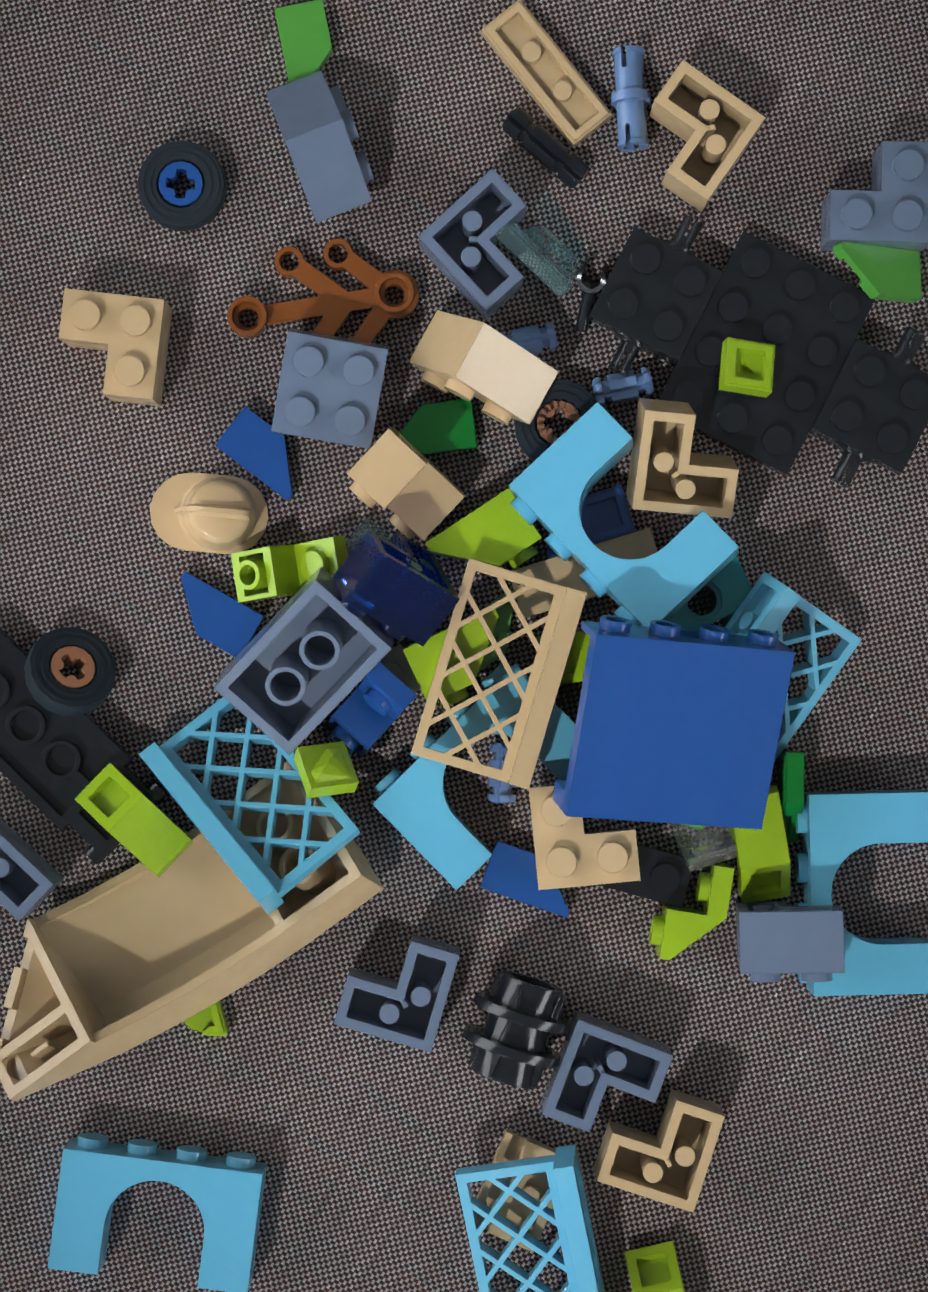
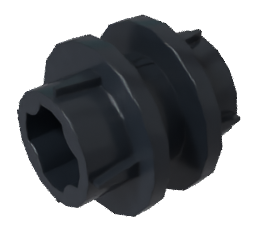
(517, 1029)

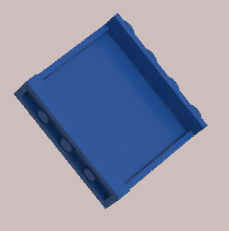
(676, 724)

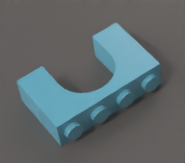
(554, 495)
(417, 798)
(834, 828)
(223, 1188)

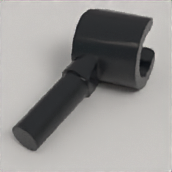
(589, 290)

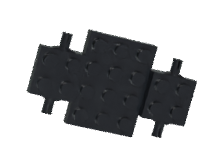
(823, 381)

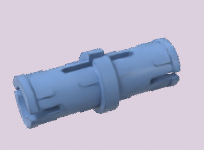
(630, 98)

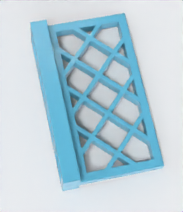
(766, 609)
(225, 833)
(569, 1215)

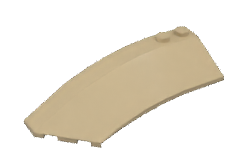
(165, 946)

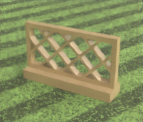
(541, 686)

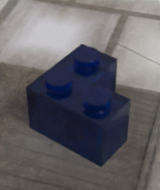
(396, 586)

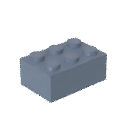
(303, 663)

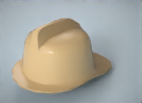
(209, 513)

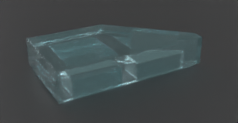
(542, 255)

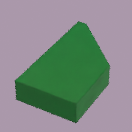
(442, 427)
(791, 789)

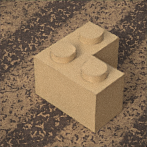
(714, 128)
(131, 331)
(482, 363)
(666, 472)
(406, 483)
(577, 858)
(668, 1164)

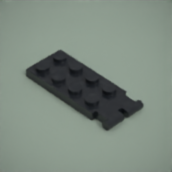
(57, 755)

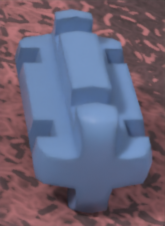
(534, 338)
(622, 388)
(500, 790)

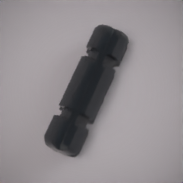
(545, 147)

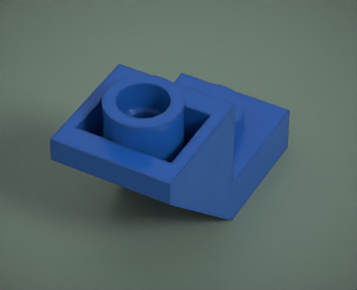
(370, 710)

